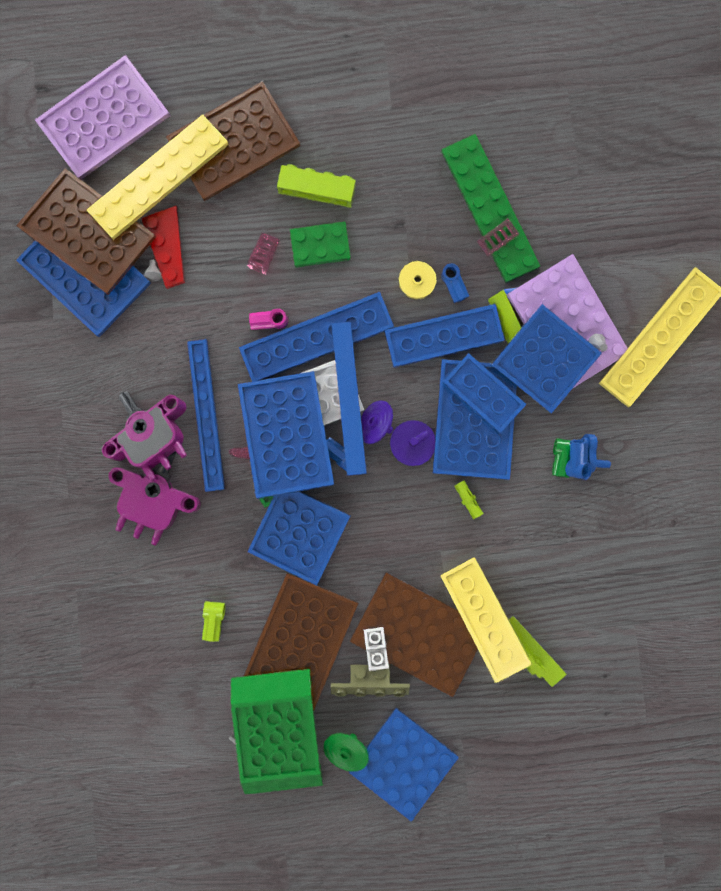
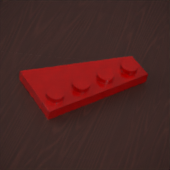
(167, 245)

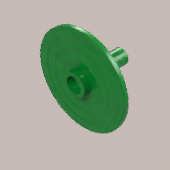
(346, 752)

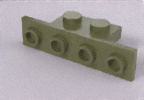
(369, 682)

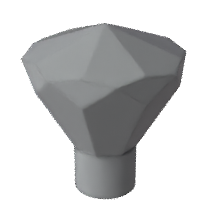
(152, 272)
(598, 342)

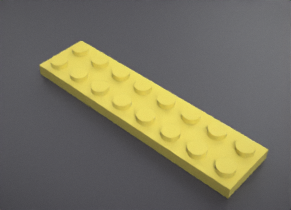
(157, 177)
(661, 337)

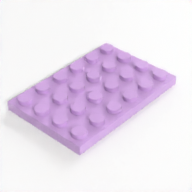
(102, 117)
(571, 297)

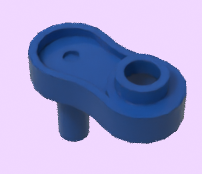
(592, 447)

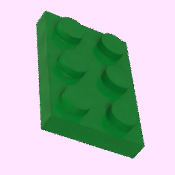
(320, 244)

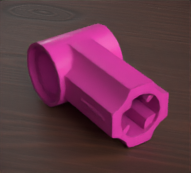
(265, 320)

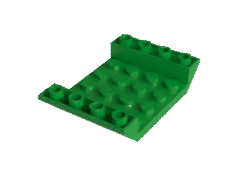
(275, 731)

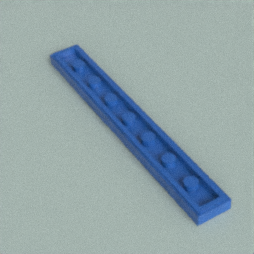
(348, 399)
(206, 415)

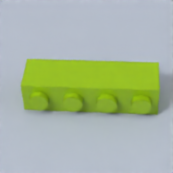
(316, 185)

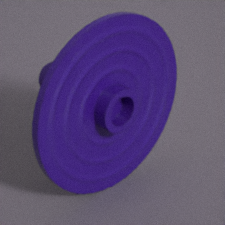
(376, 421)
(412, 443)

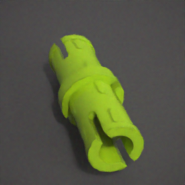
(468, 499)

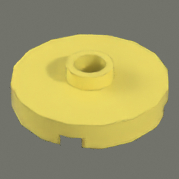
(415, 289)

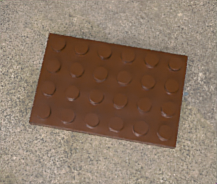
(255, 139)
(69, 232)
(303, 632)
(419, 634)

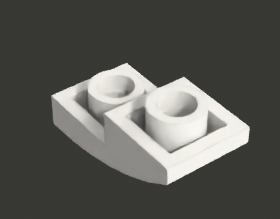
(376, 649)

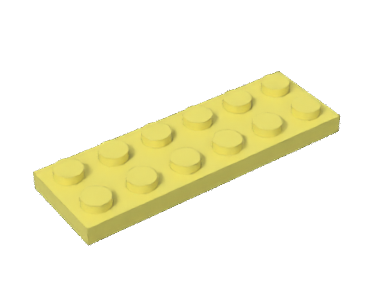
(486, 620)

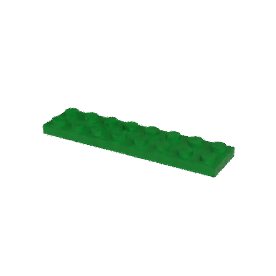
(489, 206)

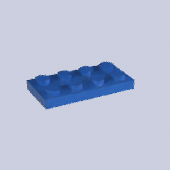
(484, 393)

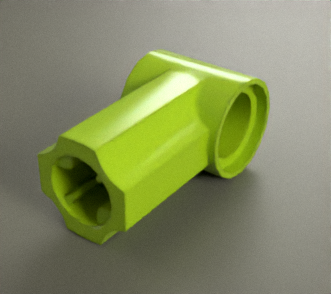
(213, 616)

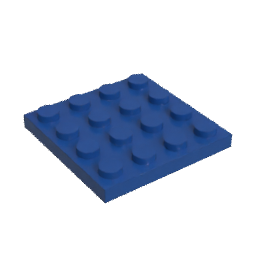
(546, 358)
(299, 535)
(405, 764)

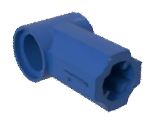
(454, 285)
(336, 452)
(578, 464)

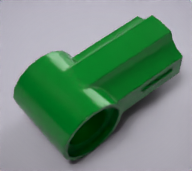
(562, 456)

